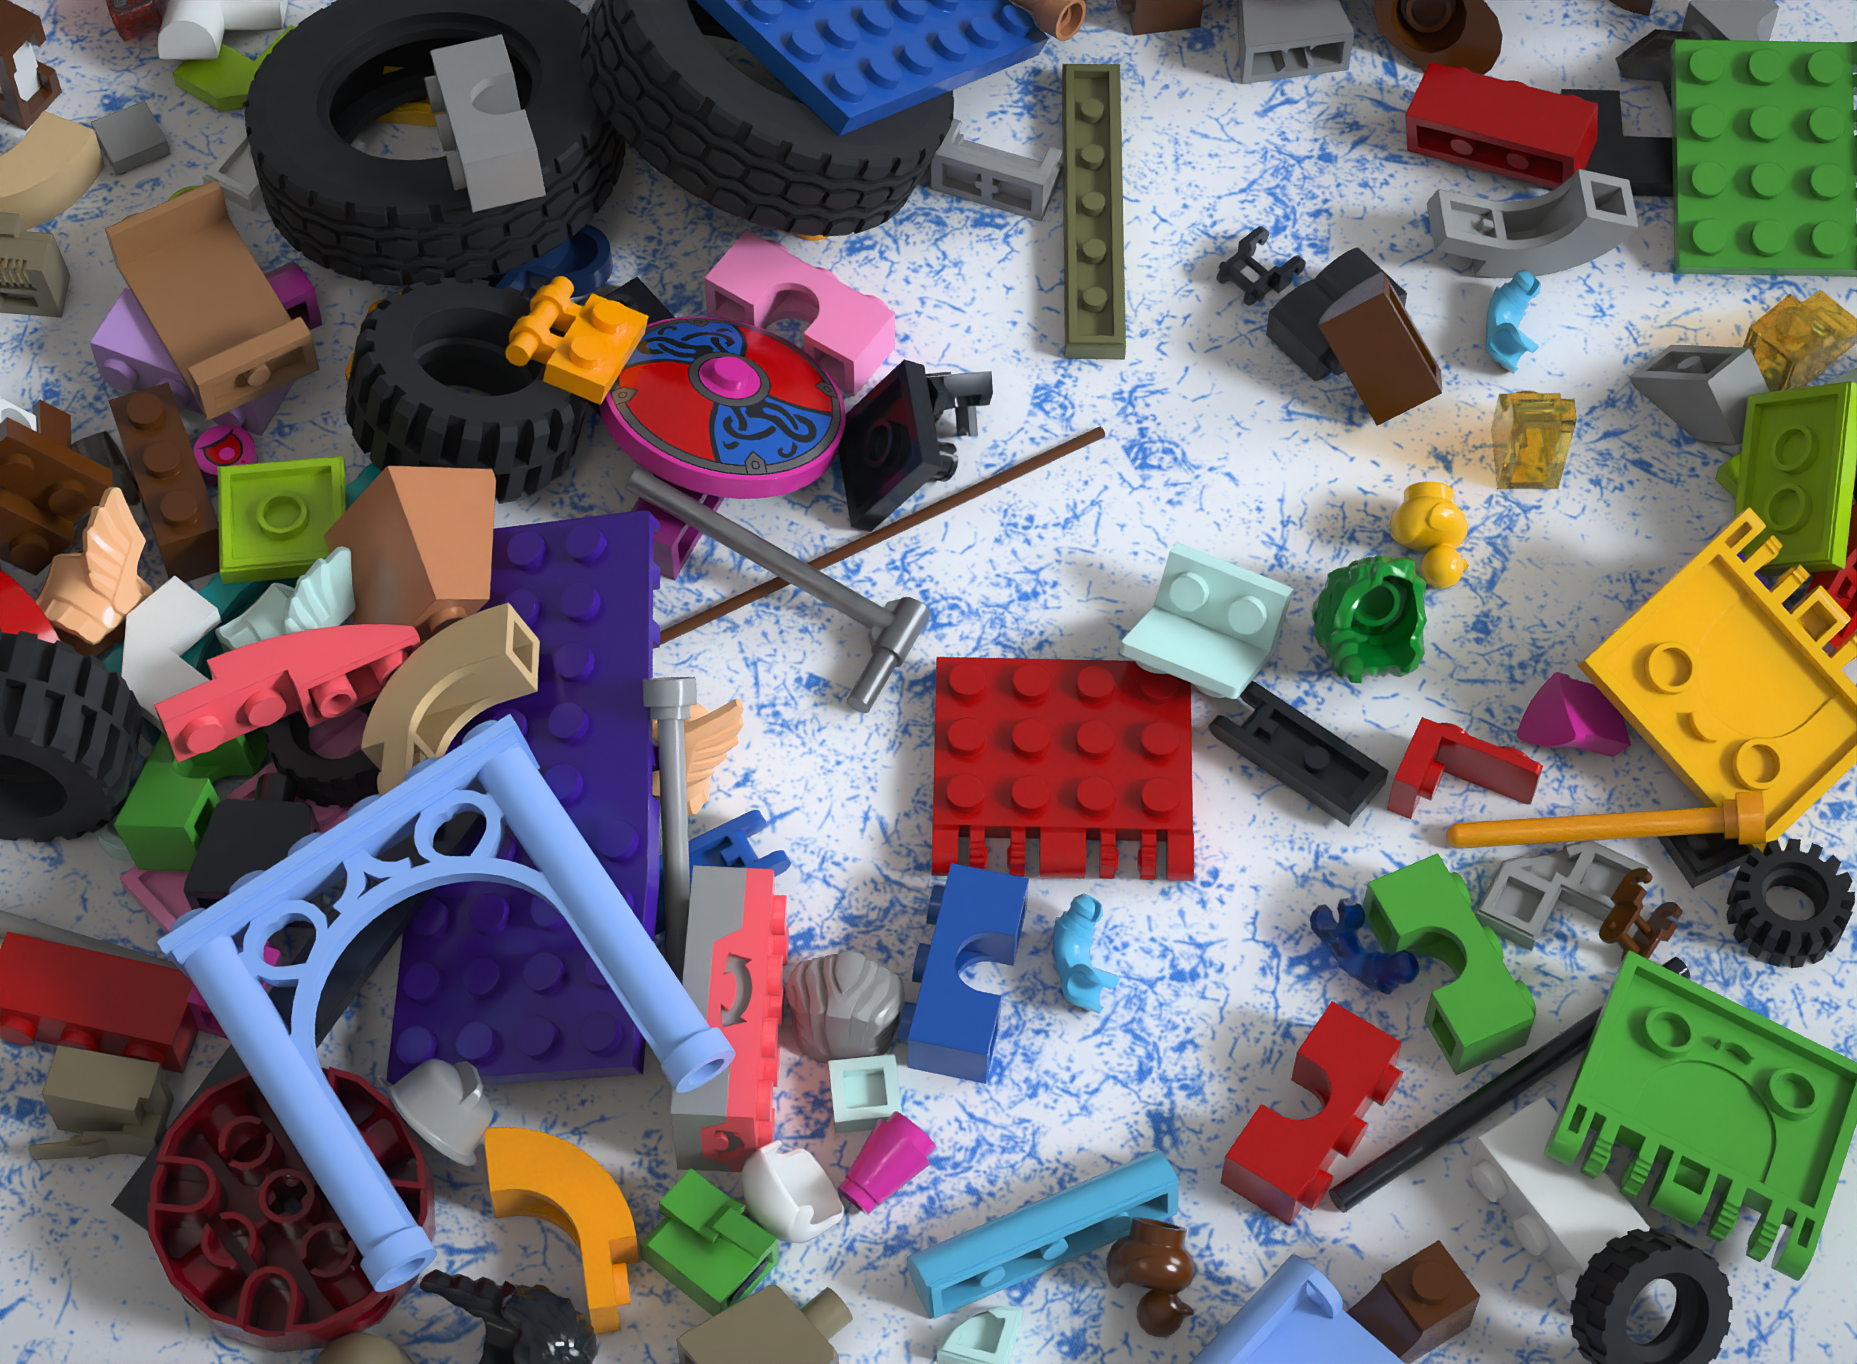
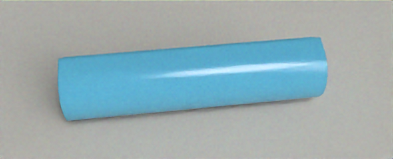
(1043, 1234)

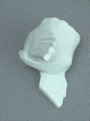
(318, 601)

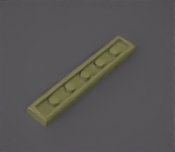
(1093, 212)

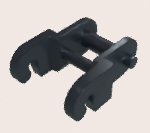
(1274, 279)

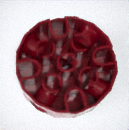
(234, 1245)

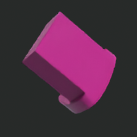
(1573, 715)

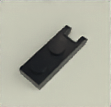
(1302, 755)

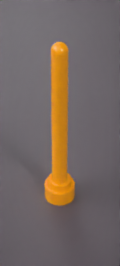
(1736, 818)

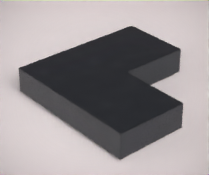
(1641, 160)

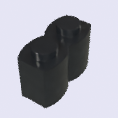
(1297, 315)

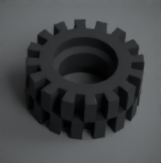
(1805, 874)

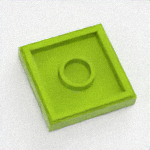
(277, 516)

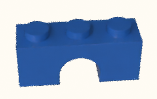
(976, 921)

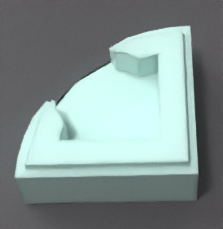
(983, 1338)

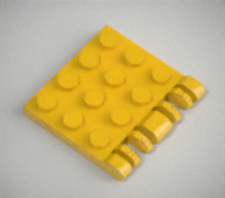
(1735, 681)

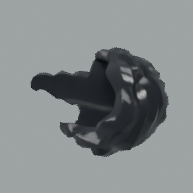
(519, 1320)

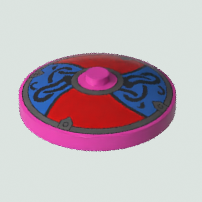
(725, 409)

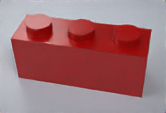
(1500, 126)
(94, 1002)

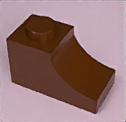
(1418, 1304)

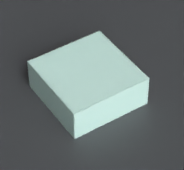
(863, 1091)

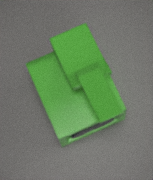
(709, 1245)

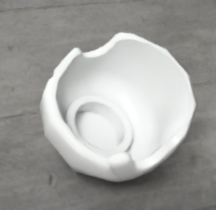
(790, 1194)

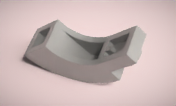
(1536, 234)

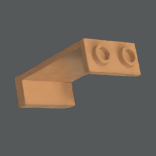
(210, 301)

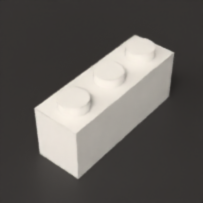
(1552, 1205)

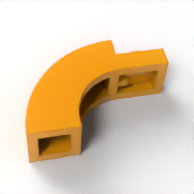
(567, 1187)

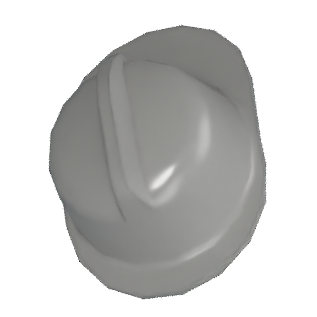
(444, 1106)

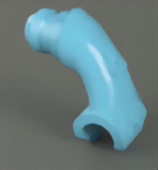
(1504, 315)
(1072, 945)

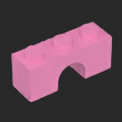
(765, 283)

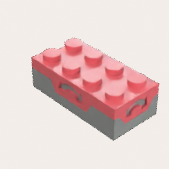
(735, 980)

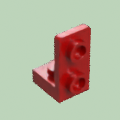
(1452, 750)

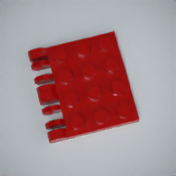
(1062, 760)

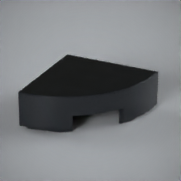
(1704, 855)

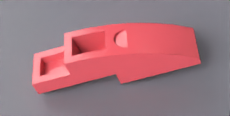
(308, 671)

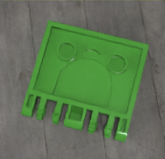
(1764, 157)
(1717, 1103)

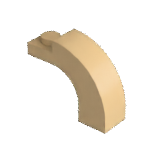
(48, 169)
(445, 686)

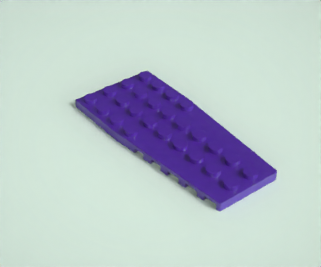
(486, 963)

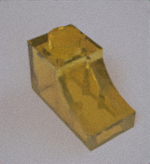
(1800, 340)
(1531, 439)

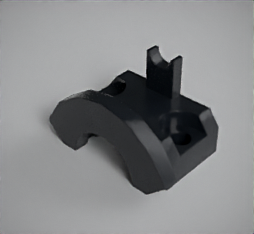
(960, 392)

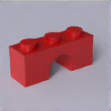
(1286, 1160)

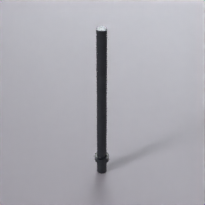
(1471, 1109)

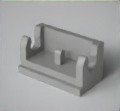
(995, 175)

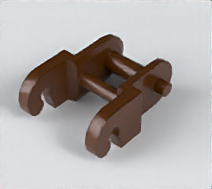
(1626, 911)

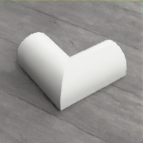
(197, 26)

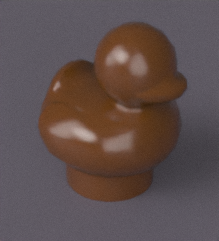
(1154, 1260)

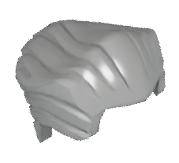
(844, 1006)

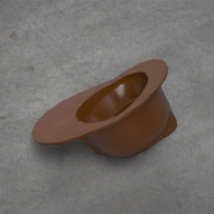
(1442, 32)

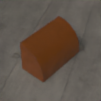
(1381, 349)

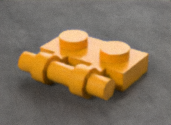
(595, 342)

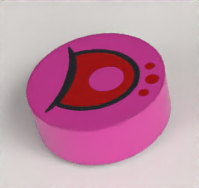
(223, 447)

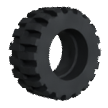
(458, 338)
(63, 740)

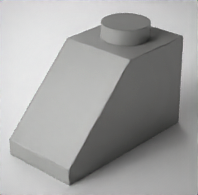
(1703, 389)

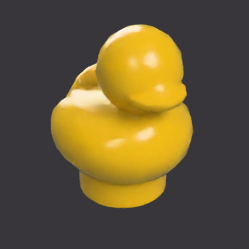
(1433, 525)

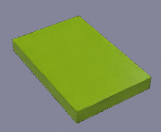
(1800, 473)

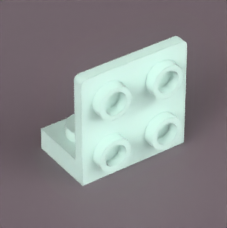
(1209, 623)

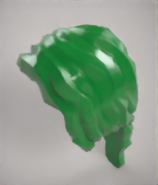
(1372, 618)

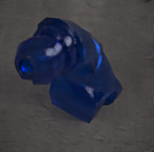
(1373, 969)

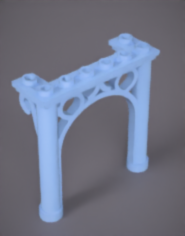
(225, 945)

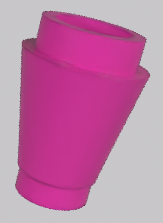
(886, 1162)

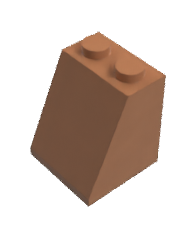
(420, 546)

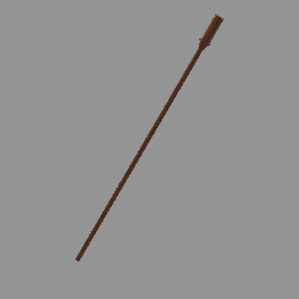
(886, 532)

